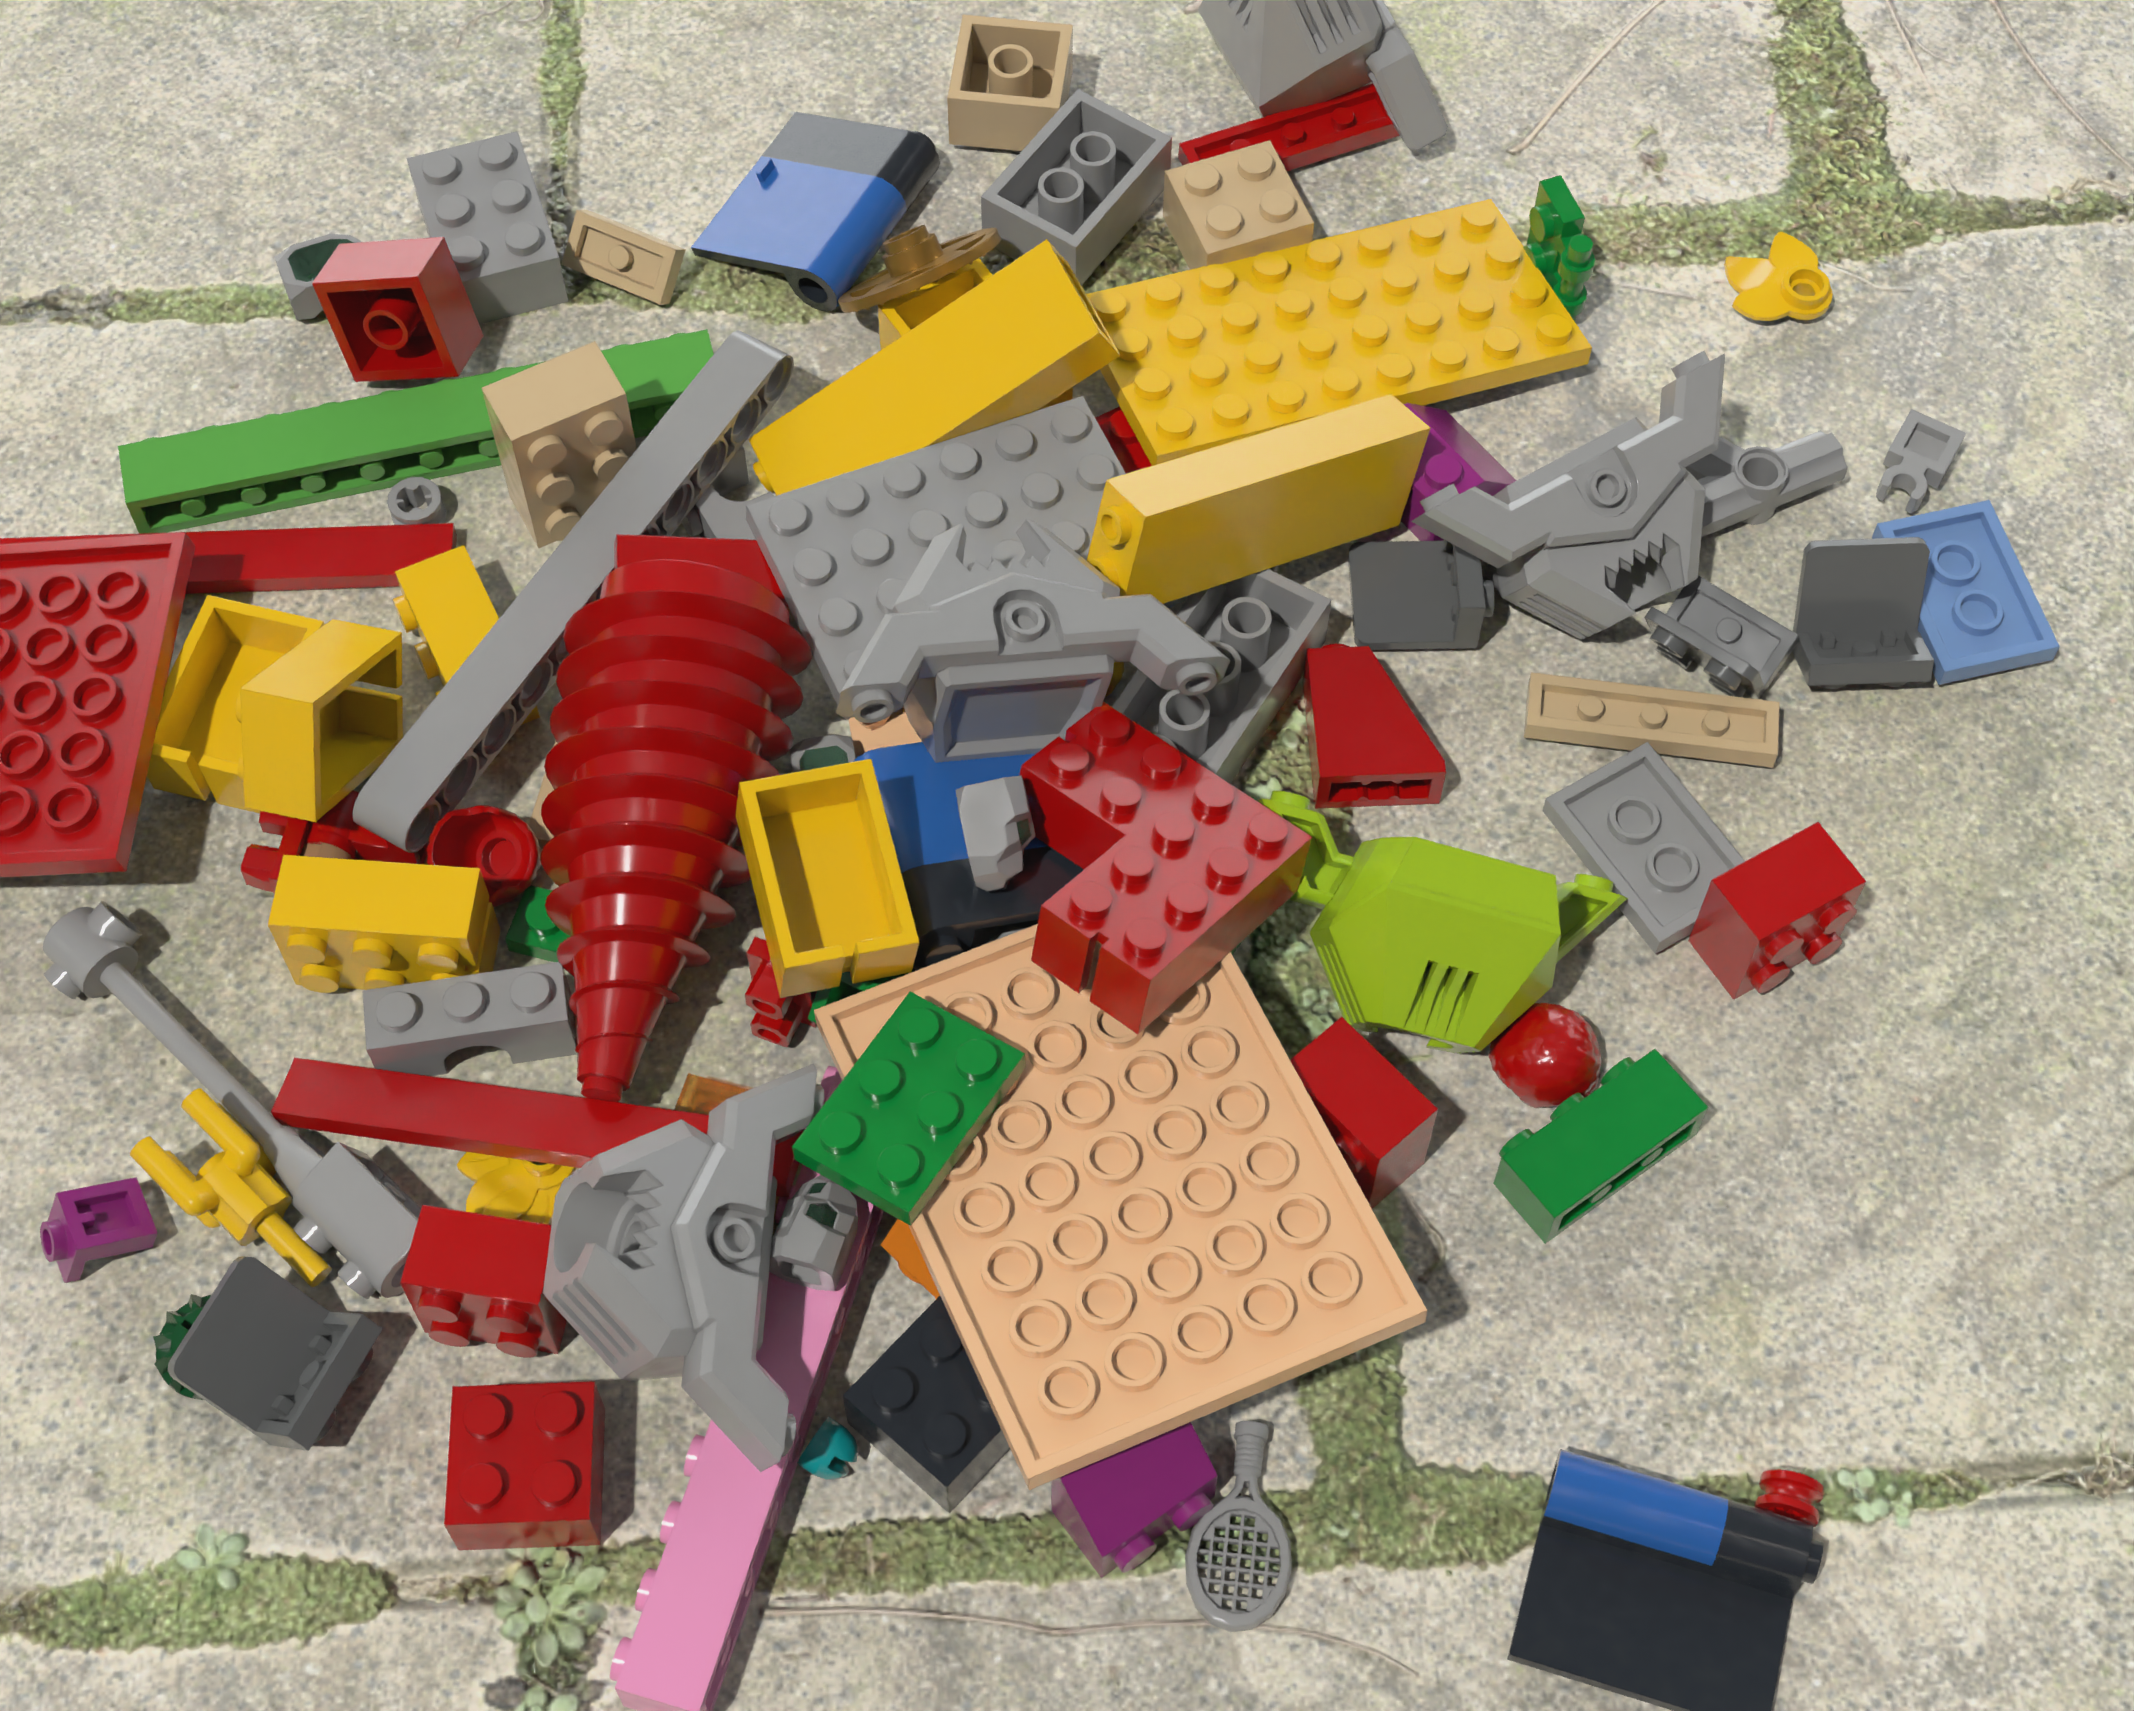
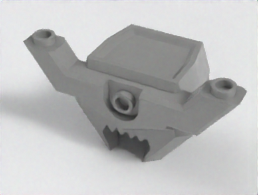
(1320, 49)
(1601, 523)
(1015, 651)
(670, 1252)

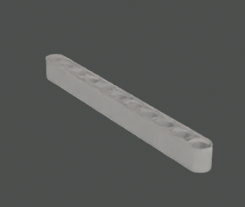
(526, 646)

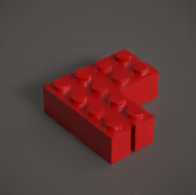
(1168, 860)

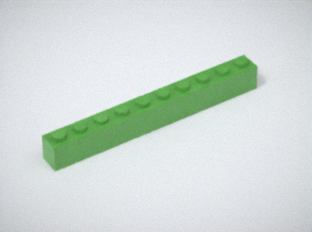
(363, 442)

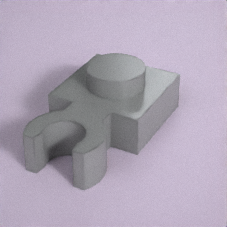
(1919, 457)

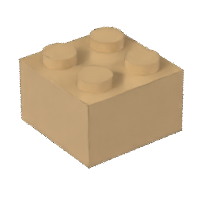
(1007, 80)
(1234, 207)

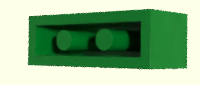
(1598, 1143)

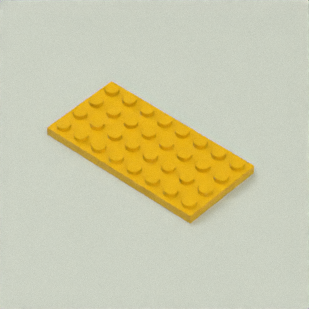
(1331, 323)

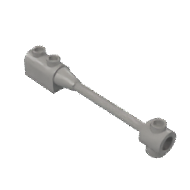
(340, 1194)

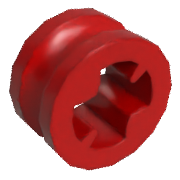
(1790, 1495)

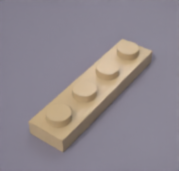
(1666, 718)

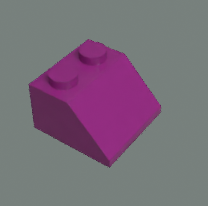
(1449, 459)
(1135, 1497)

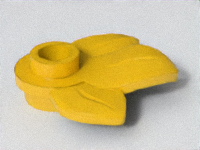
(1780, 285)
(512, 1186)

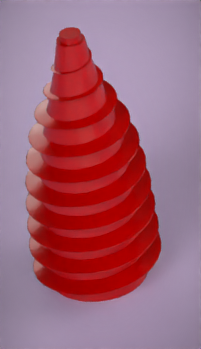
(661, 715)

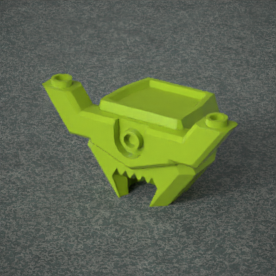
(1437, 932)

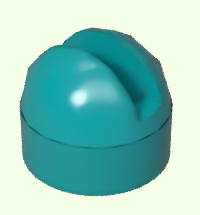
(828, 1450)

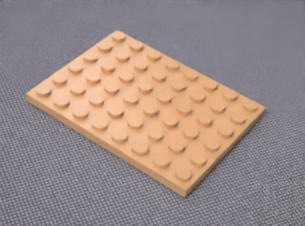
(1137, 1211)

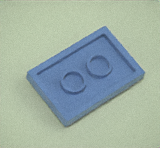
(1976, 597)

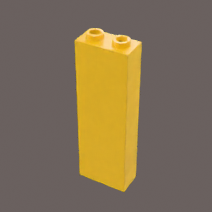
(959, 371)
(1258, 501)

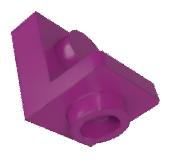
(96, 1225)

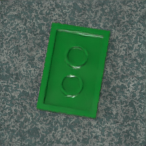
(909, 1107)

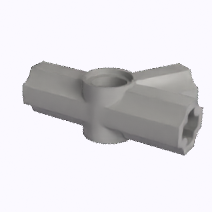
(1754, 481)

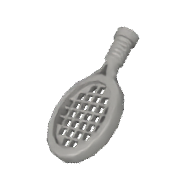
(1248, 1465)

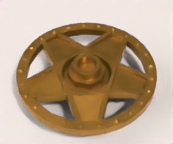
(917, 260)

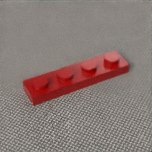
(1304, 133)

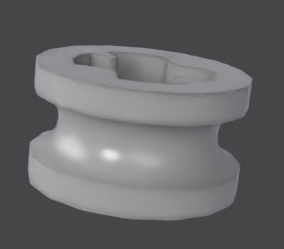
(416, 492)

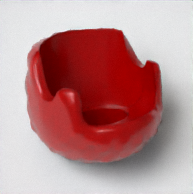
(491, 841)
(1547, 1055)

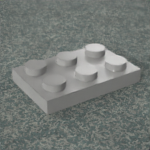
(1647, 838)

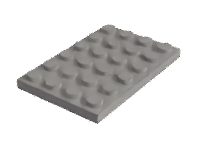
(858, 536)

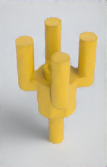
(231, 1187)

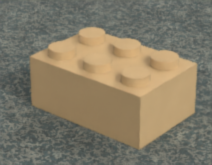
(560, 437)

